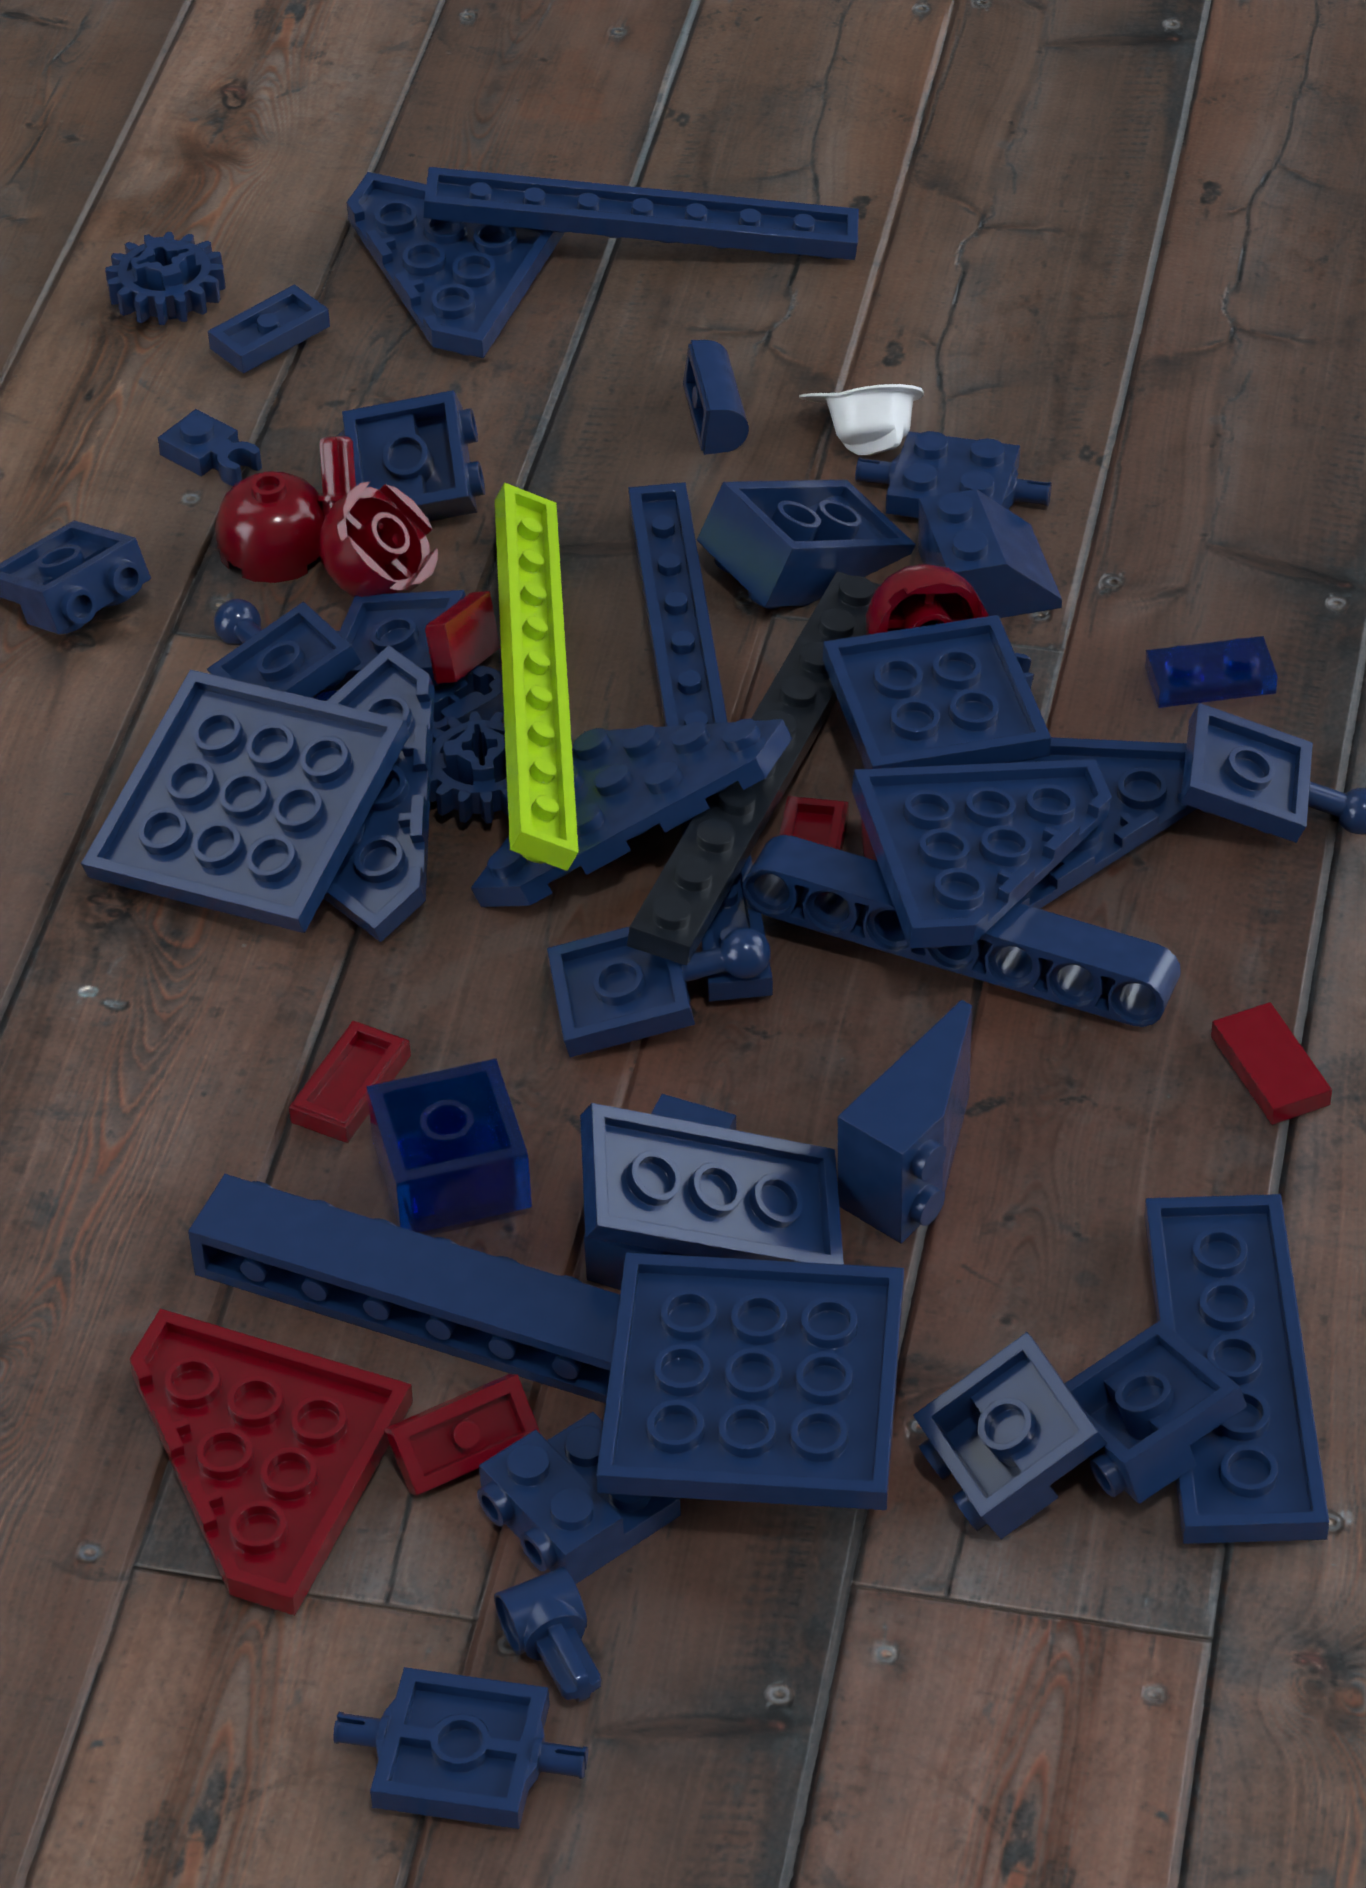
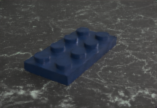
(707, 1189)

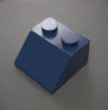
(989, 550)

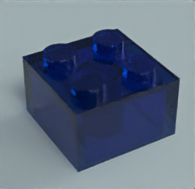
(449, 1146)

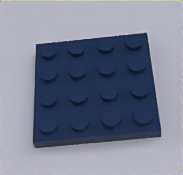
(246, 800)
(753, 1381)

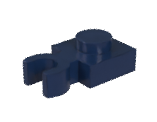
(206, 443)

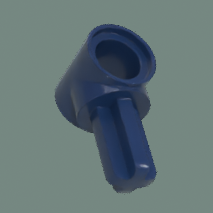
(547, 1623)

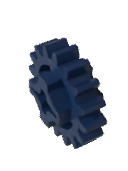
(165, 278)
(470, 767)

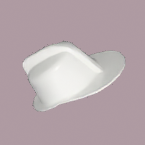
(870, 416)

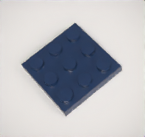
(936, 696)

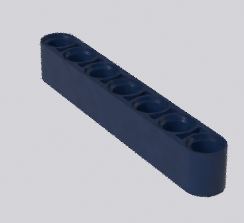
(1021, 951)

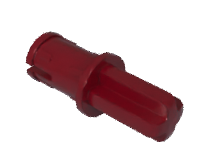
(336, 469)

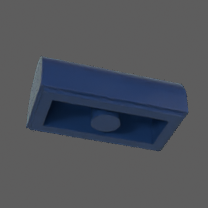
(714, 398)

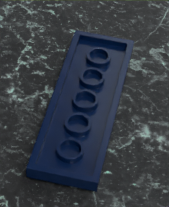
(1232, 1296)

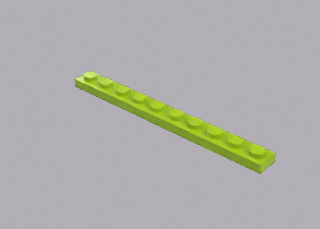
(535, 680)

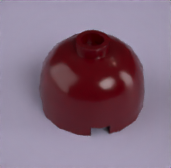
(270, 527)
(376, 542)
(920, 598)

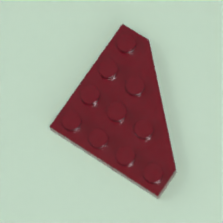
(264, 1447)

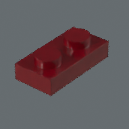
(460, 1433)

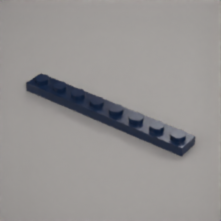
(641, 213)

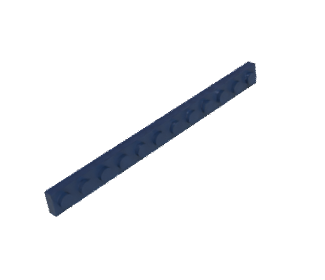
(688, 674)

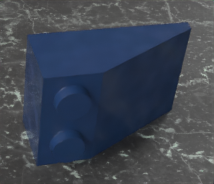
(796, 535)
(905, 1131)

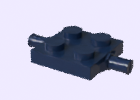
(945, 464)
(460, 1747)

